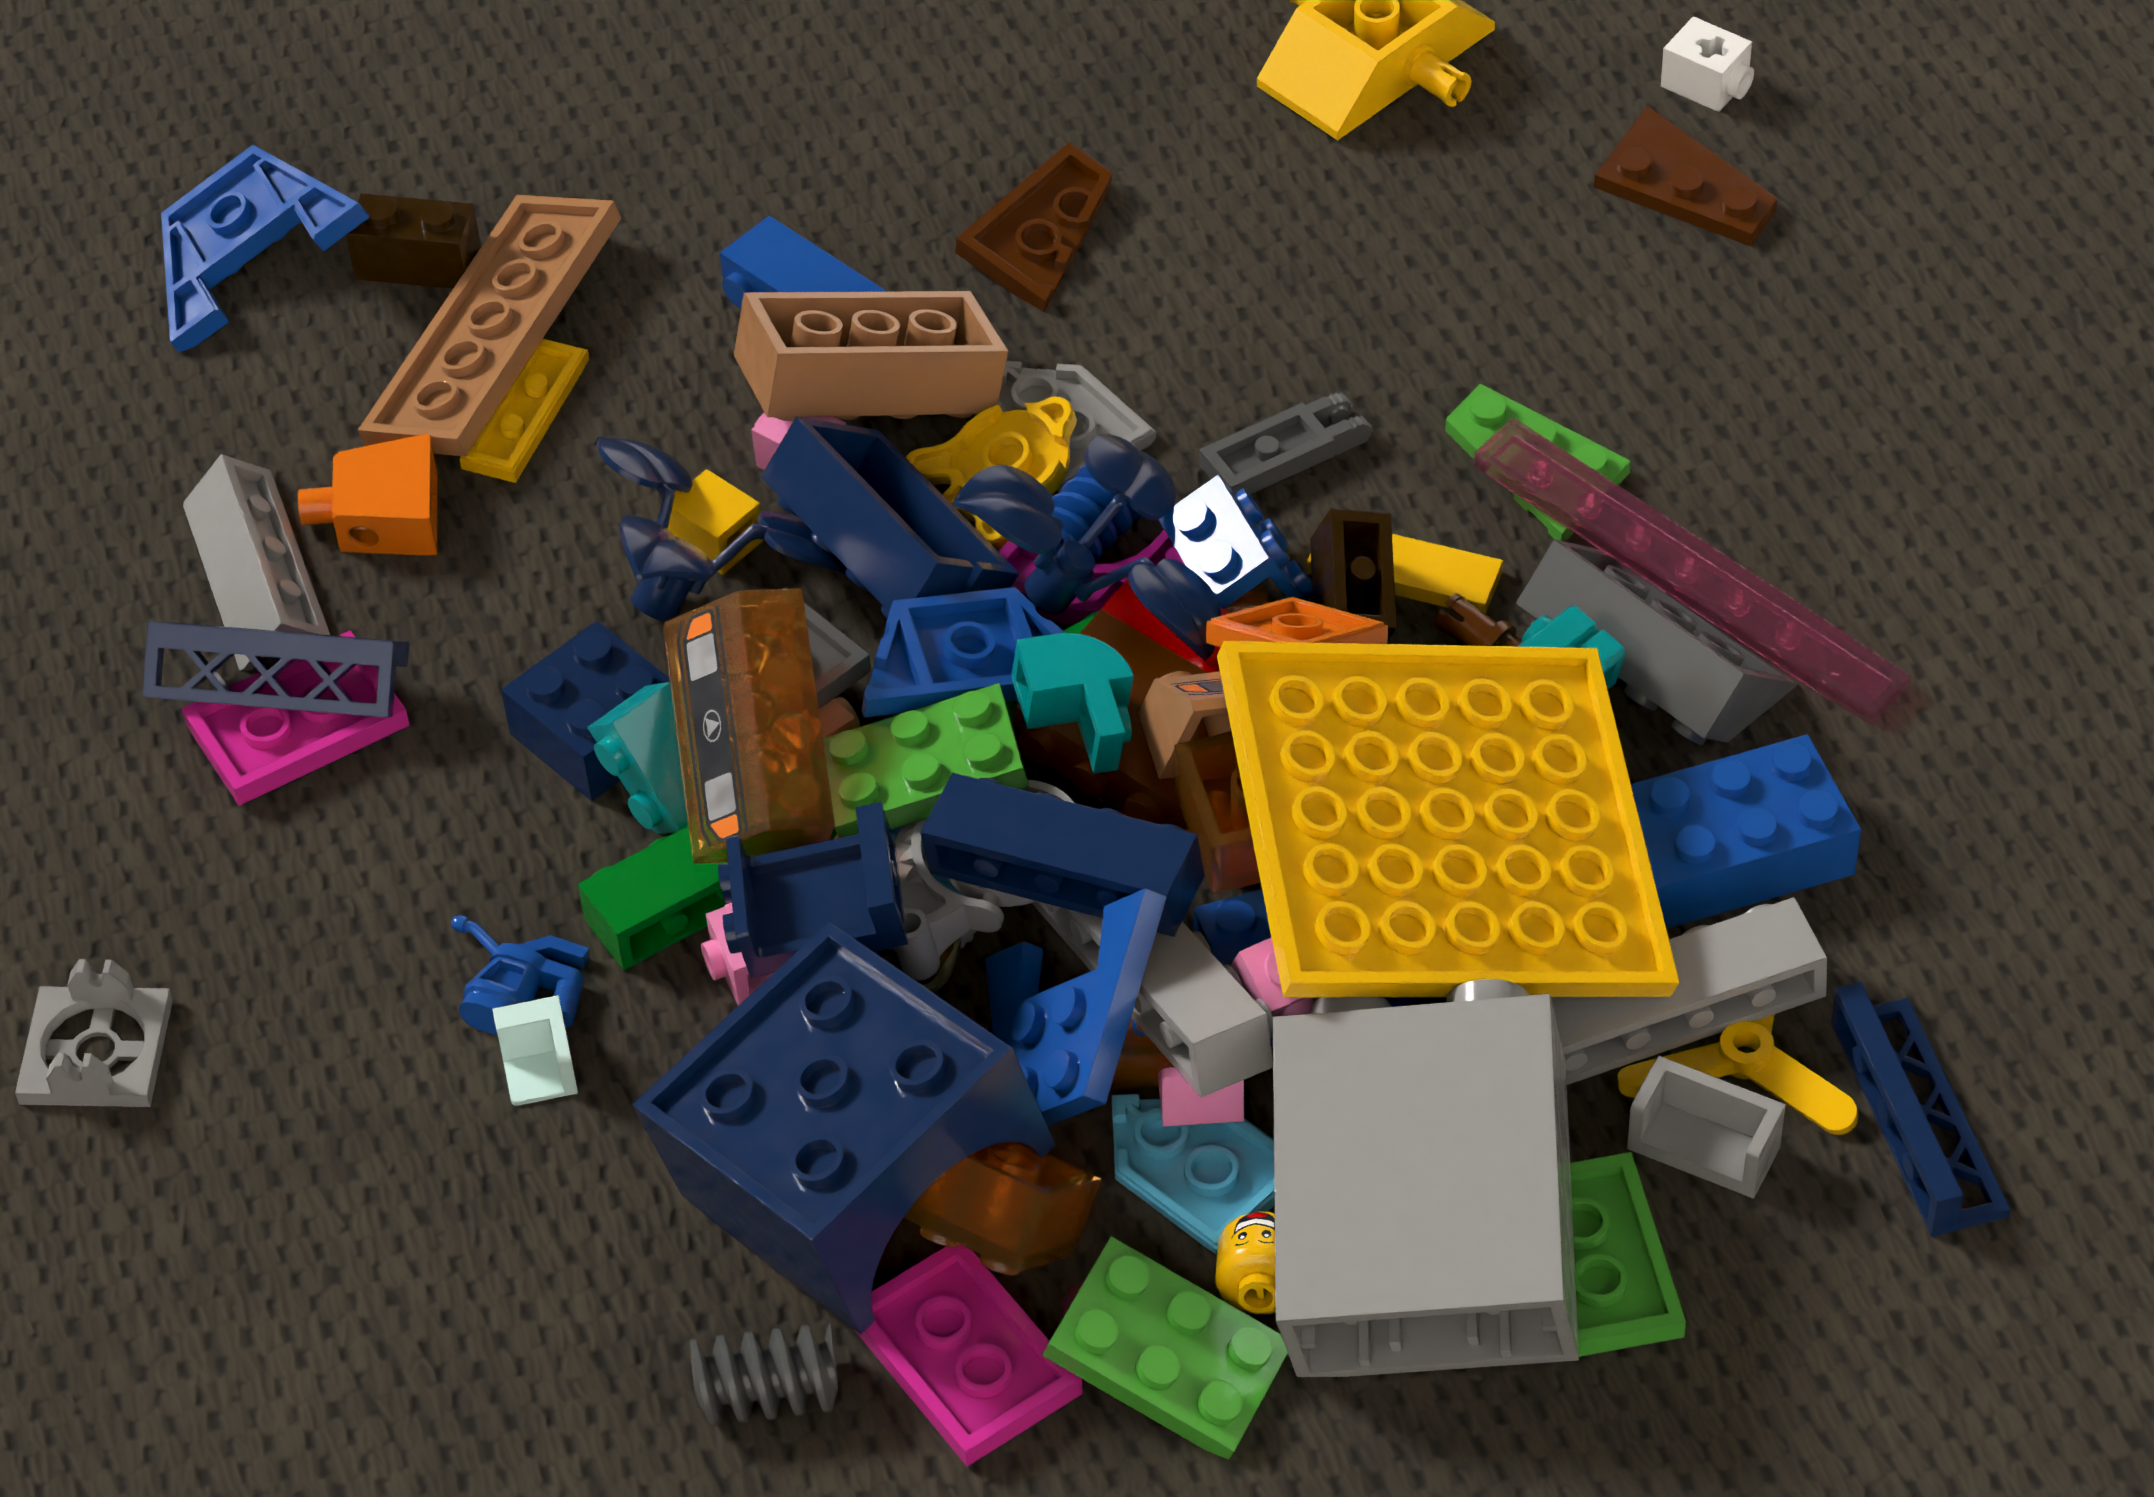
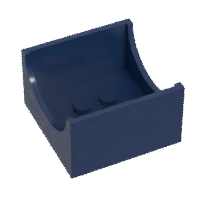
(832, 1113)

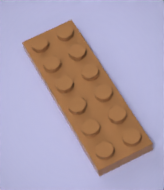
(491, 322)

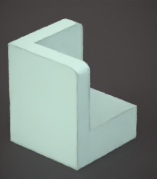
(535, 1050)

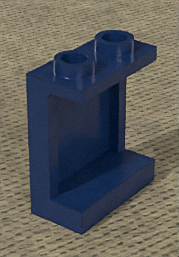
(796, 891)

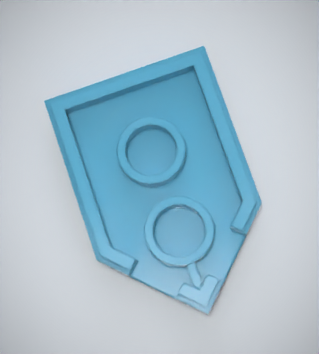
(1192, 1172)

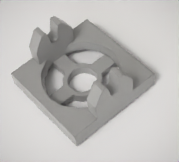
(91, 1080)

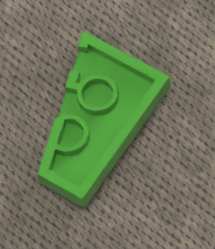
(1488, 411)

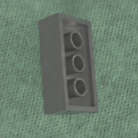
(1670, 650)

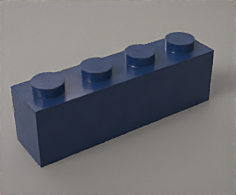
(1058, 850)

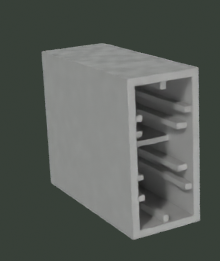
(1423, 1184)

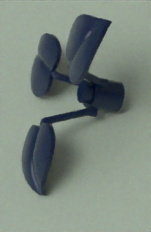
(1023, 512)
(672, 566)

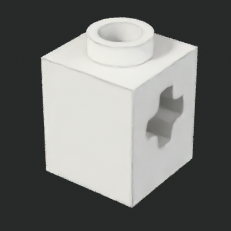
(1707, 64)

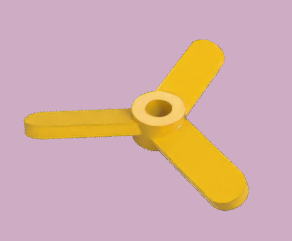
(1767, 1068)

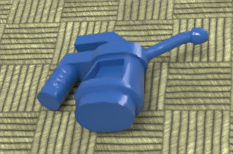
(518, 972)

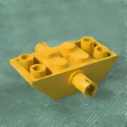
(1358, 56)

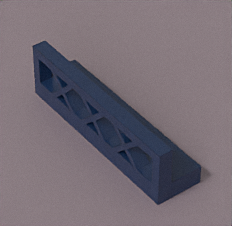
(279, 644)
(1906, 1121)

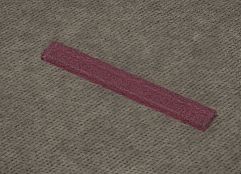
(1692, 571)

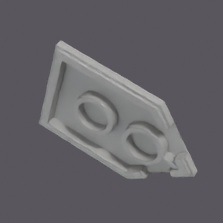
(1095, 406)

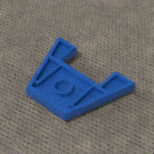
(232, 221)
(1075, 1031)

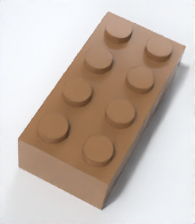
(869, 354)

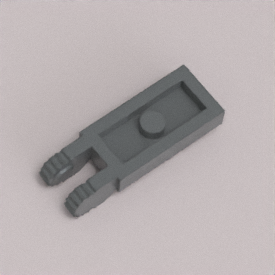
(1285, 444)

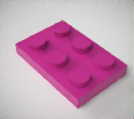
(270, 747)
(966, 1353)

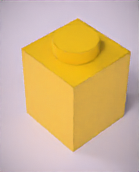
(714, 516)

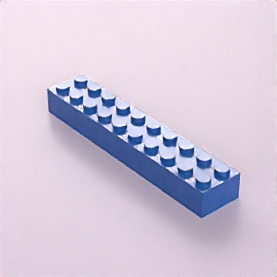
(1711, 835)

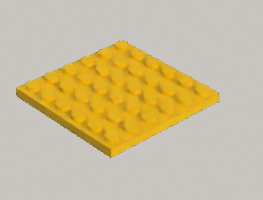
(1443, 820)

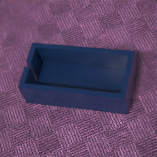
(880, 515)

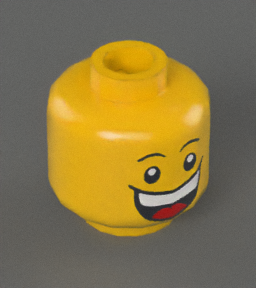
(1248, 1263)

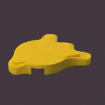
(1025, 439)

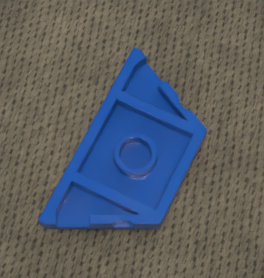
(949, 647)

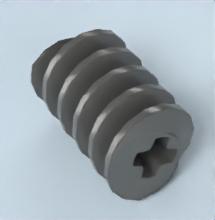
(765, 1375)

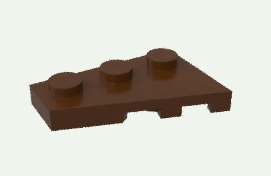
(1684, 179)
(1038, 226)

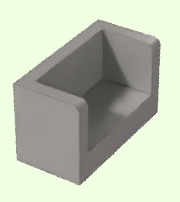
(1705, 1126)

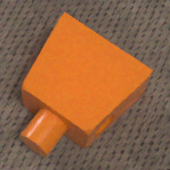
(380, 498)

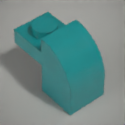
(1078, 681)

